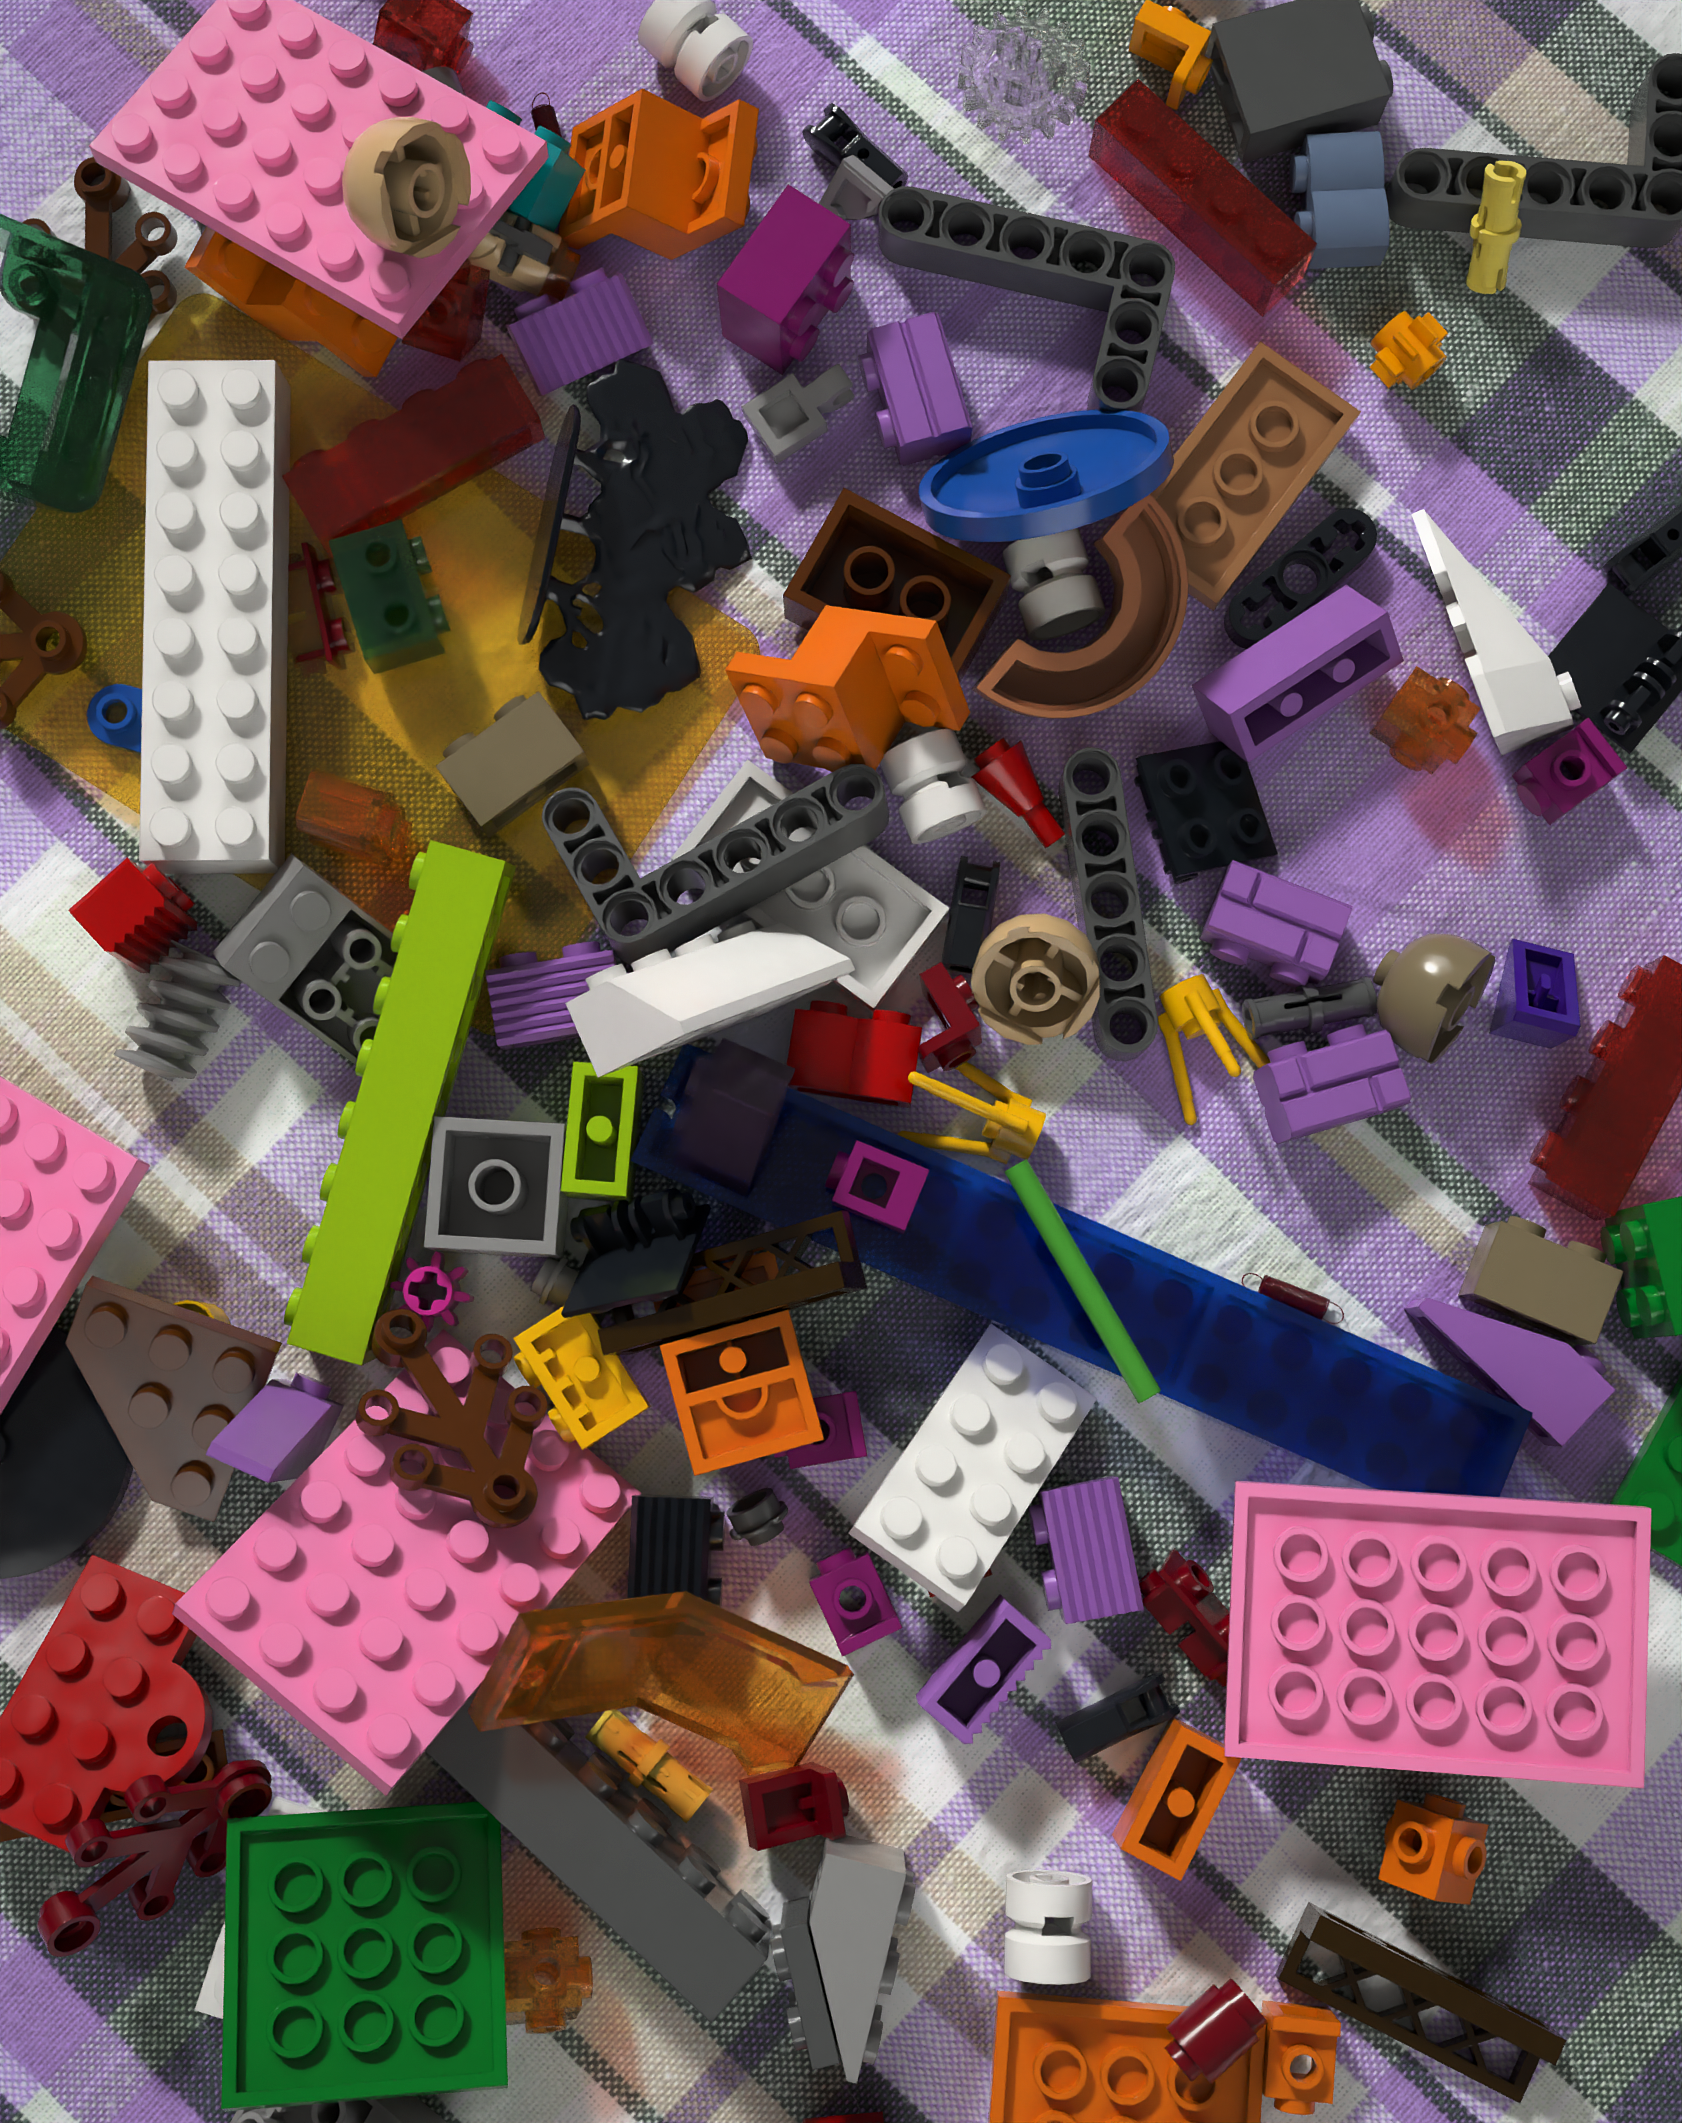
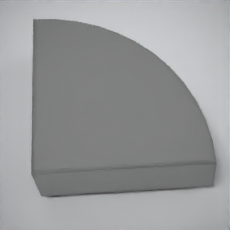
(855, 191)

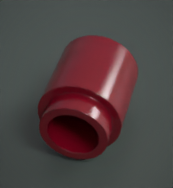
(1214, 2031)

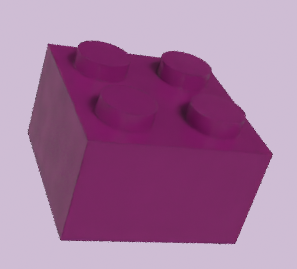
(786, 281)

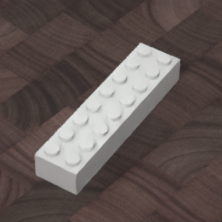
(215, 617)

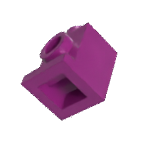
(1586, 757)
(902, 1179)
(845, 1434)
(858, 1627)

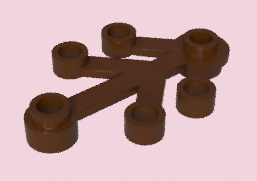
(99, 205)
(31, 647)
(455, 1425)

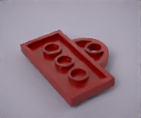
(96, 1704)

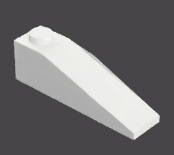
(1506, 665)

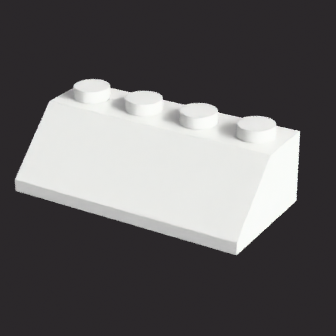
(698, 992)

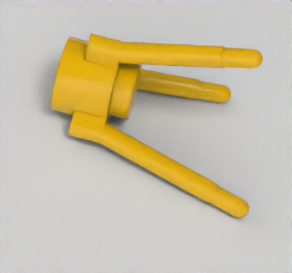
(1199, 1011)
(1009, 1123)

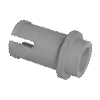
(556, 1282)

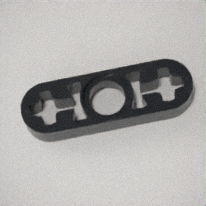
(1322, 538)

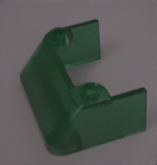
(77, 368)

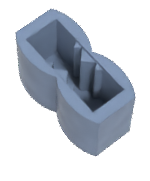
(1342, 198)

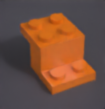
(661, 174)
(288, 304)
(849, 689)
(742, 1385)

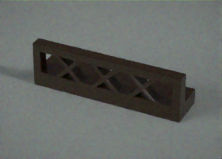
(751, 1301)
(1434, 1988)

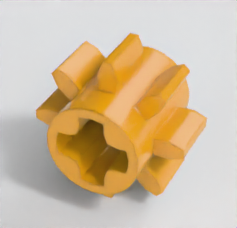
(1408, 350)

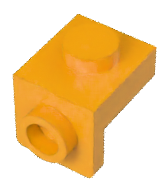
(1174, 43)

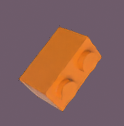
(1175, 1798)

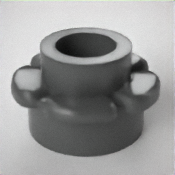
(757, 1517)

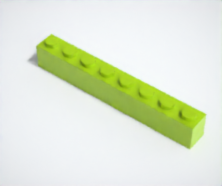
(403, 1085)

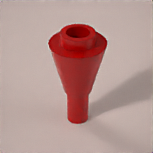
(1011, 780)

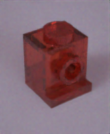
(425, 33)
(457, 321)

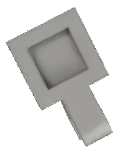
(790, 414)

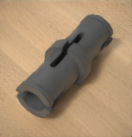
(1309, 1008)

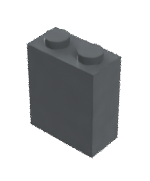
(1297, 74)

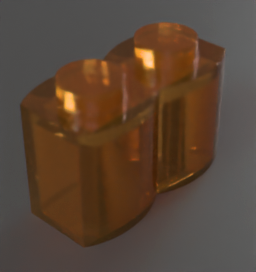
(353, 818)

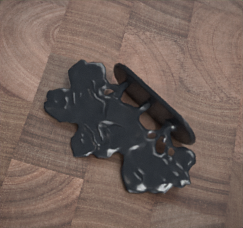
(648, 535)

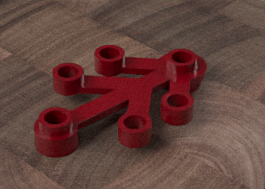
(236, 1791)

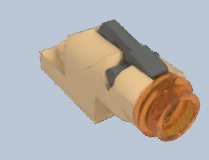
(526, 257)

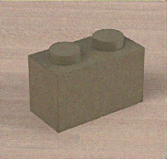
(511, 762)
(1541, 1281)

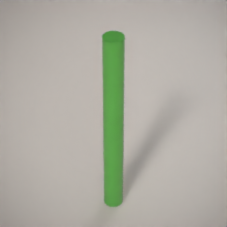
(1082, 1281)

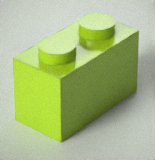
(602, 1133)

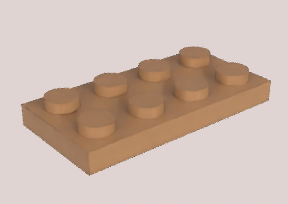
(1248, 467)

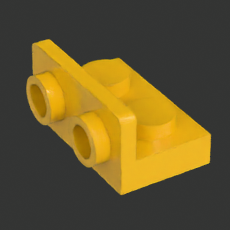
(588, 1388)

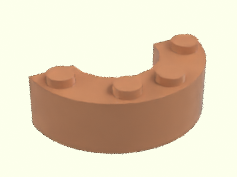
(1134, 642)

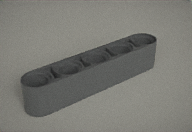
(1111, 874)

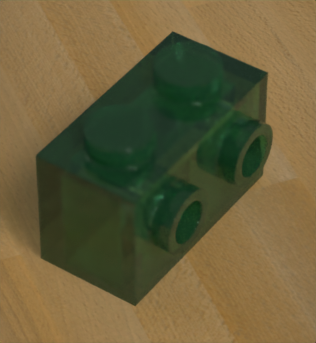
(389, 597)

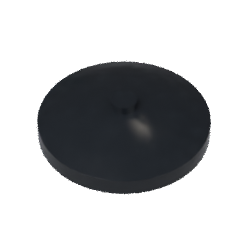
(57, 1464)

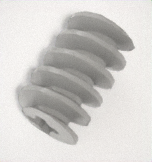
(179, 1015)

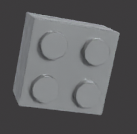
(496, 1188)

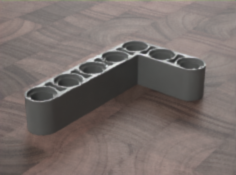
(1566, 183)
(1046, 276)
(711, 863)

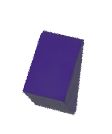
(1537, 996)

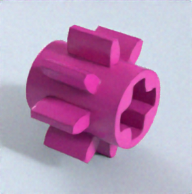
(425, 1275)

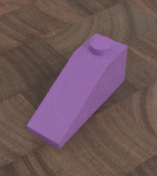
(1521, 1367)
(279, 1430)

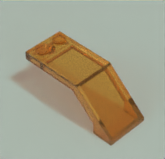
(671, 1660)

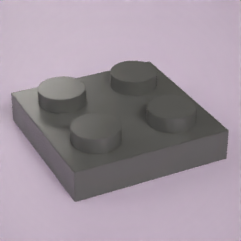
(809, 2008)

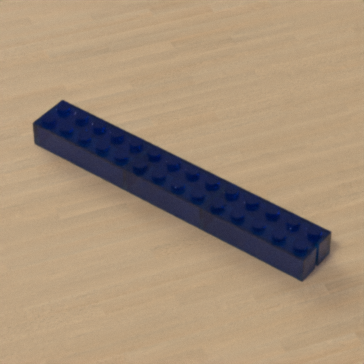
(1200, 1334)

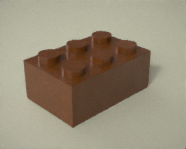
(893, 567)

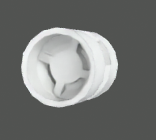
(698, 42)
(1055, 589)
(933, 789)
(1041, 1950)

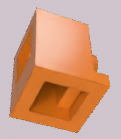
(1295, 2032)

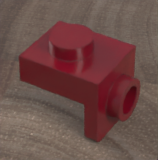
(954, 1008)
(794, 1805)

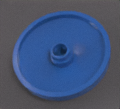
(1046, 475)

